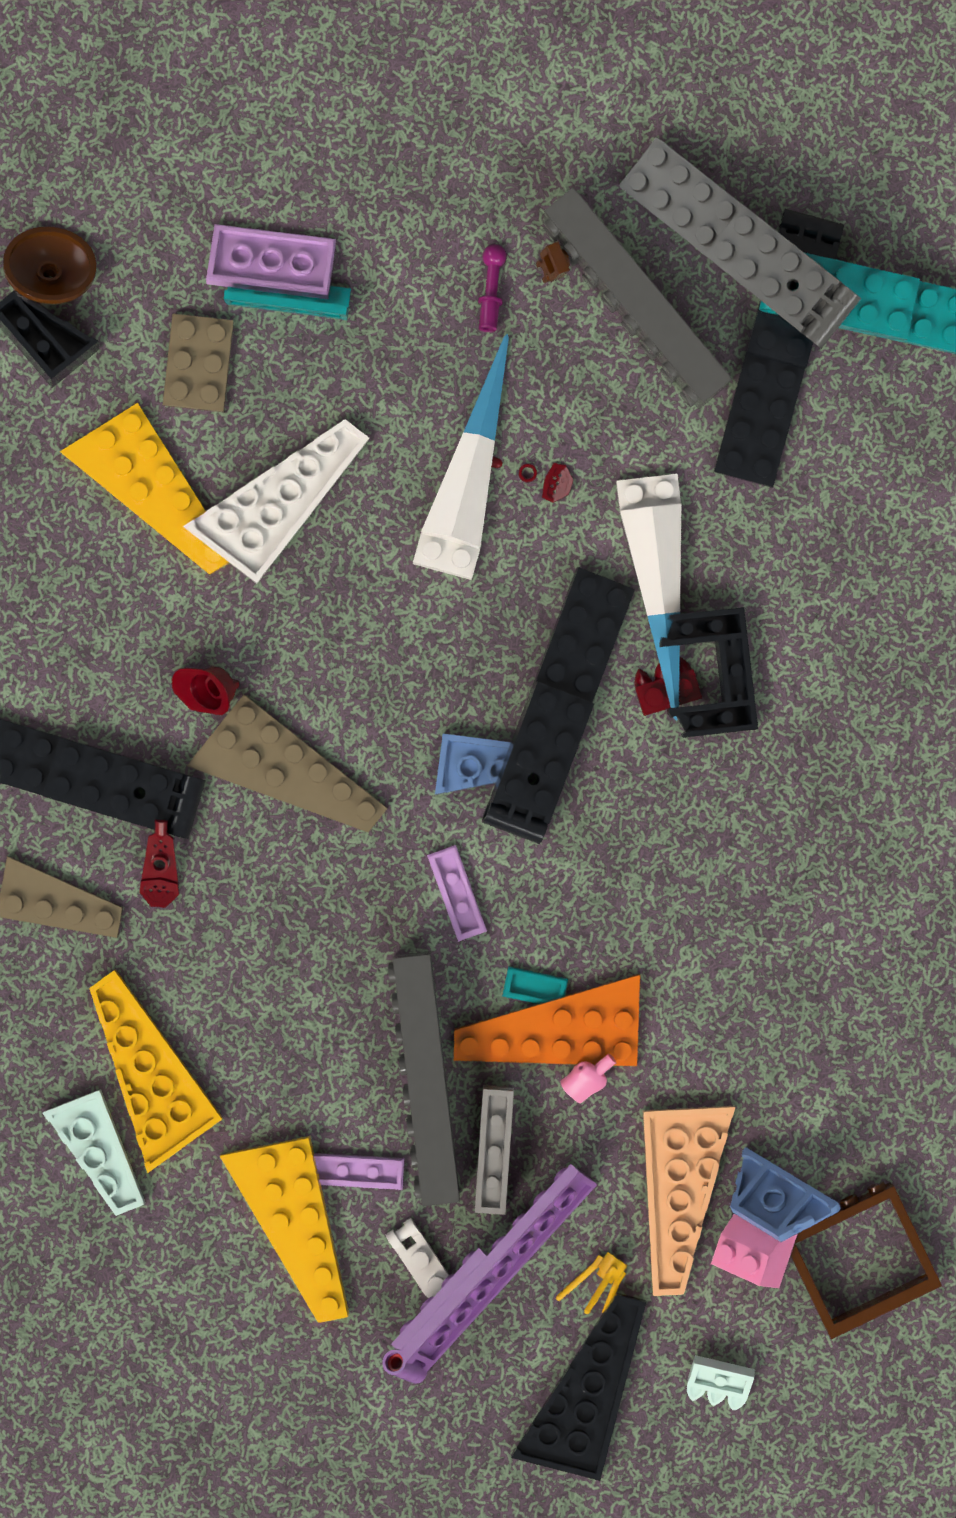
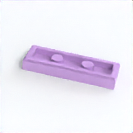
(457, 893)
(360, 1171)

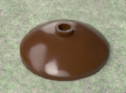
(51, 253)

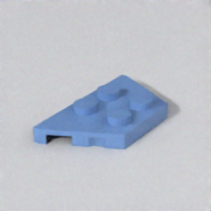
(777, 1199)

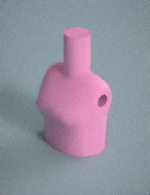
(587, 1078)

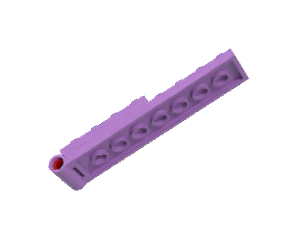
(482, 1278)

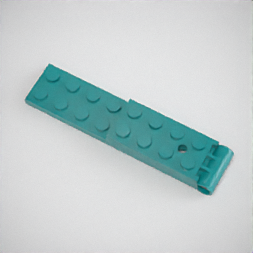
(894, 306)

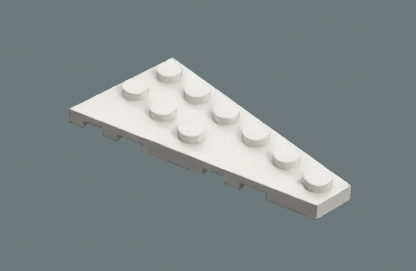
(268, 511)

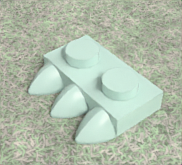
(719, 1380)

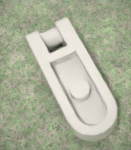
(419, 1258)

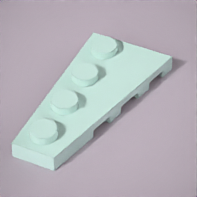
(95, 1142)

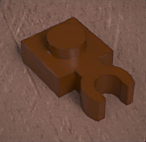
(553, 262)

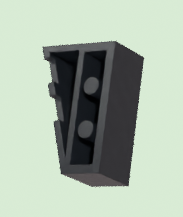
(44, 339)

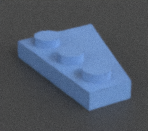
(469, 762)

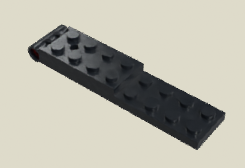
(772, 371)
(558, 706)
(97, 779)

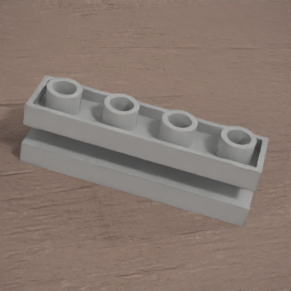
(494, 1149)

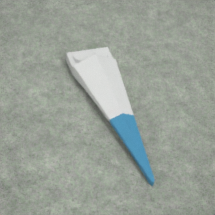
(456, 519)
(653, 531)

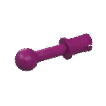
(493, 257)

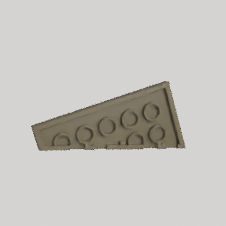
(270, 759)

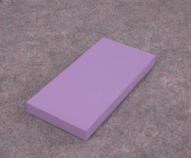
(271, 261)

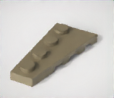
(46, 900)

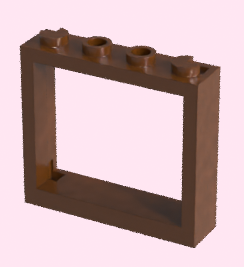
(886, 1302)

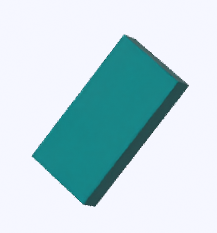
(533, 986)

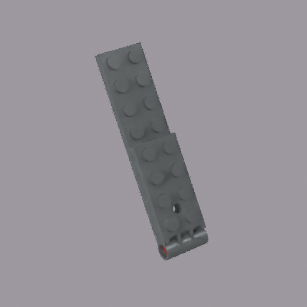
(740, 242)

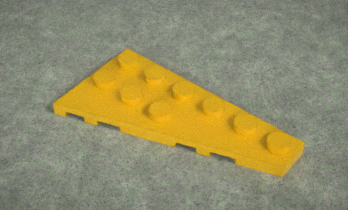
(142, 474)
(156, 1085)
(290, 1206)

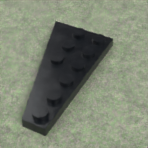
(581, 1411)

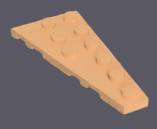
(681, 1171)

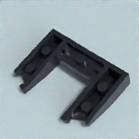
(730, 636)

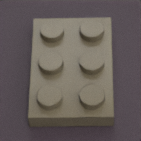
(198, 363)

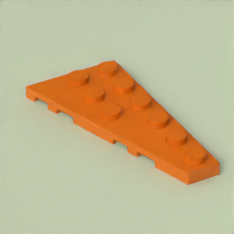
(560, 1031)

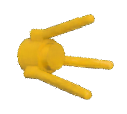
(609, 1270)

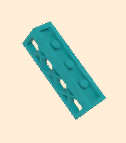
(334, 307)

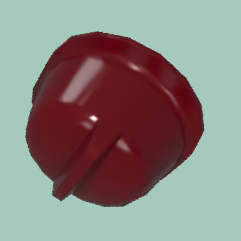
(205, 689)

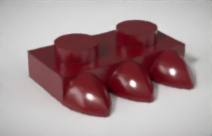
(653, 695)

